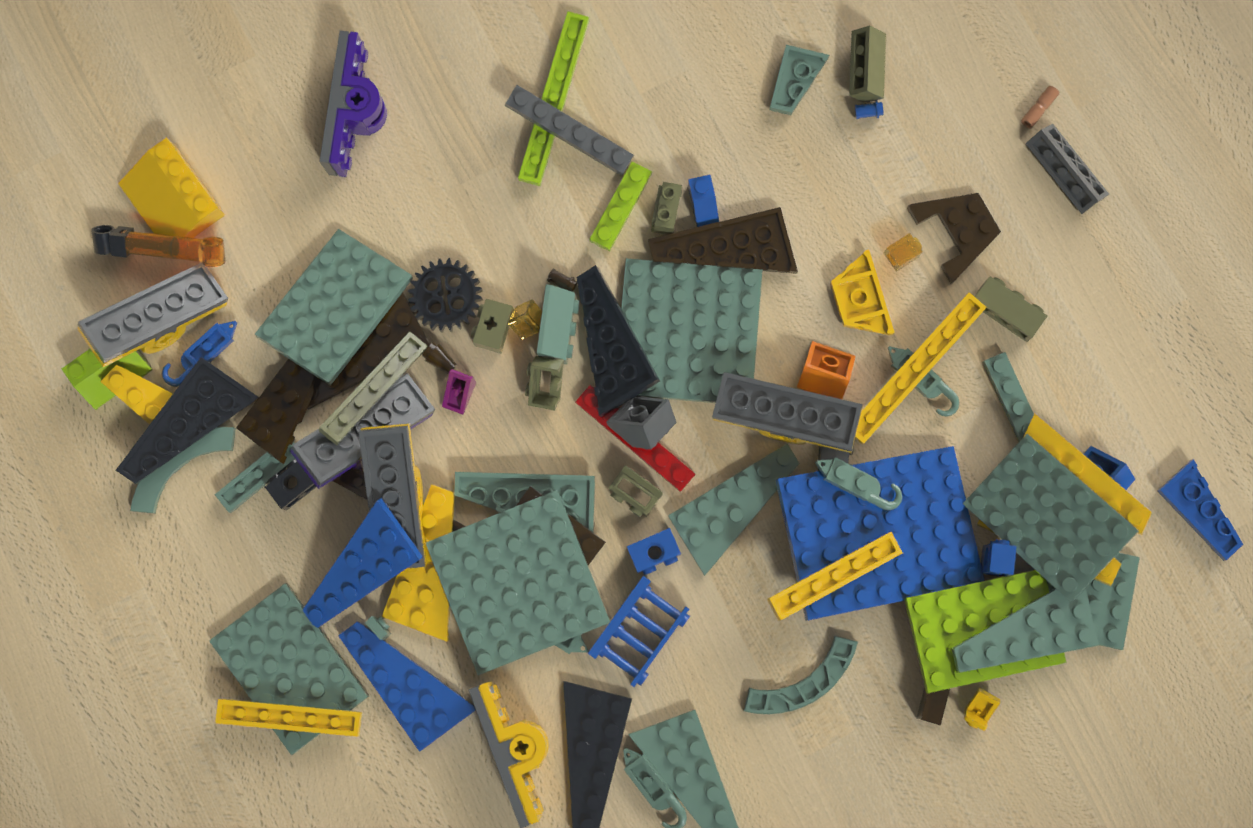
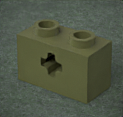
(493, 339)

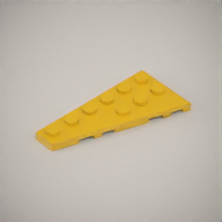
(1089, 473)

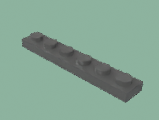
(569, 130)

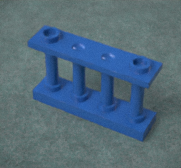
(616, 630)

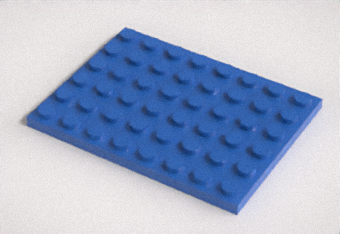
(928, 526)

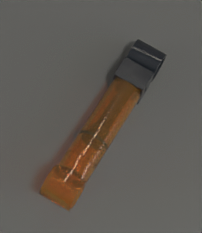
(124, 241)

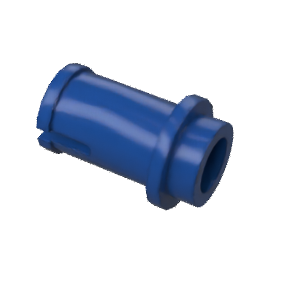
(869, 110)

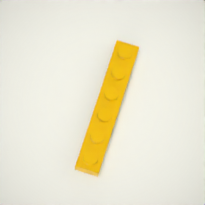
(834, 576)
(288, 717)

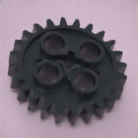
(464, 291)

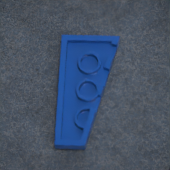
(1197, 506)

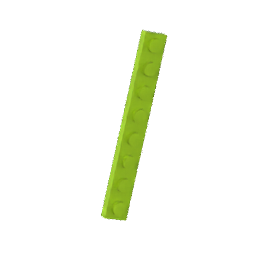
(555, 95)

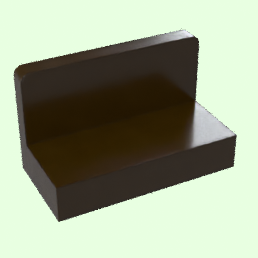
(933, 706)

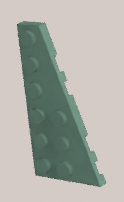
(505, 490)
(721, 514)
(1036, 630)
(687, 766)

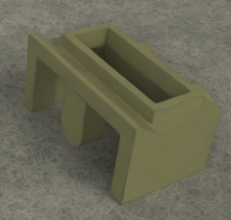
(666, 208)
(540, 398)
(642, 484)

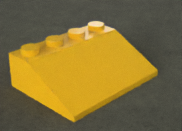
(169, 193)

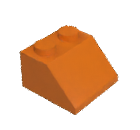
(826, 371)

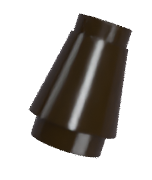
(438, 357)

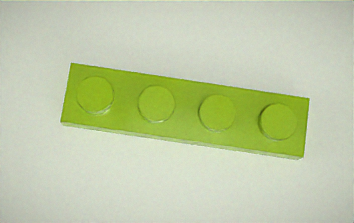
(620, 206)

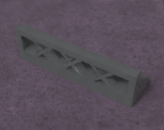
(1067, 168)

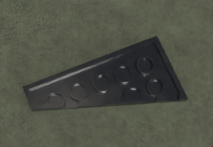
(614, 351)
(194, 410)
(593, 741)

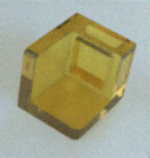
(526, 319)

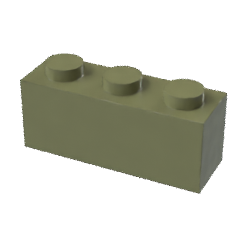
(867, 64)
(1010, 309)

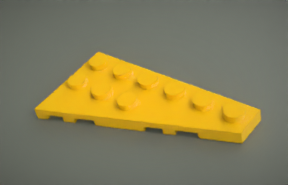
(417, 592)

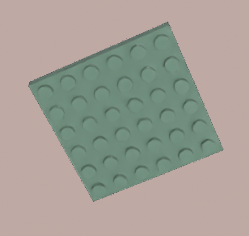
(693, 324)
(518, 582)

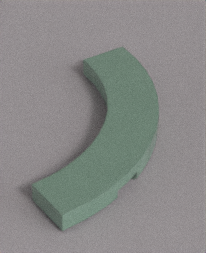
(150, 488)
(809, 688)

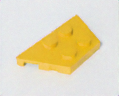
(861, 297)

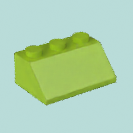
(87, 372)

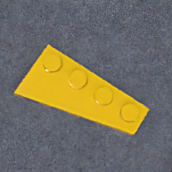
(137, 392)

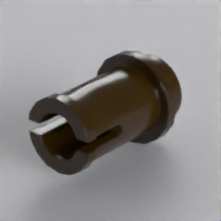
(562, 280)

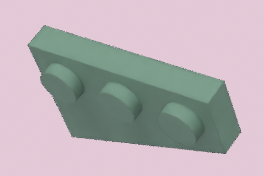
(795, 77)

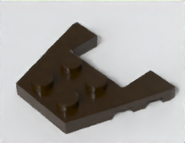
(966, 222)

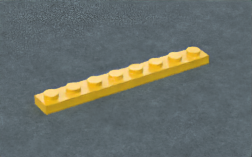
(918, 366)

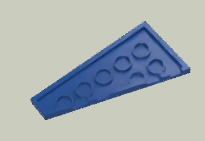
(369, 560)
(412, 694)

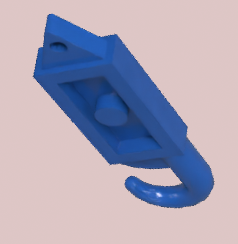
(207, 347)

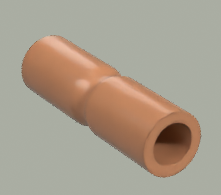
(1041, 105)

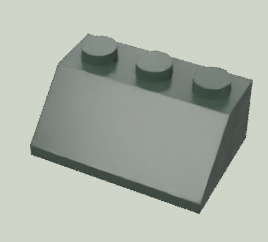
(557, 324)

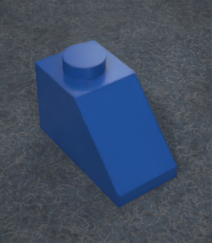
(703, 200)

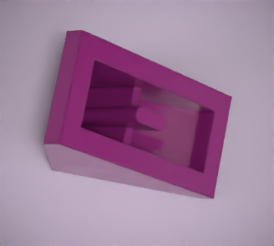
(458, 391)

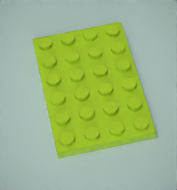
(956, 614)

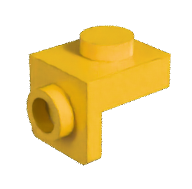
(980, 709)

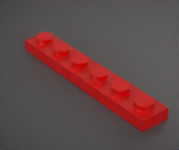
(657, 458)

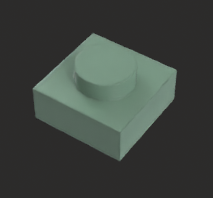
(379, 627)

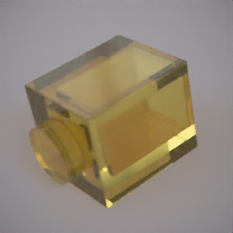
(903, 251)

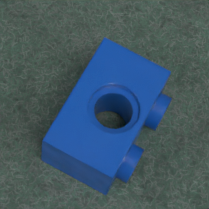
(662, 540)
(998, 558)

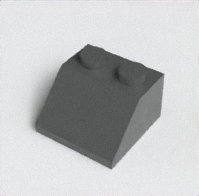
(643, 421)

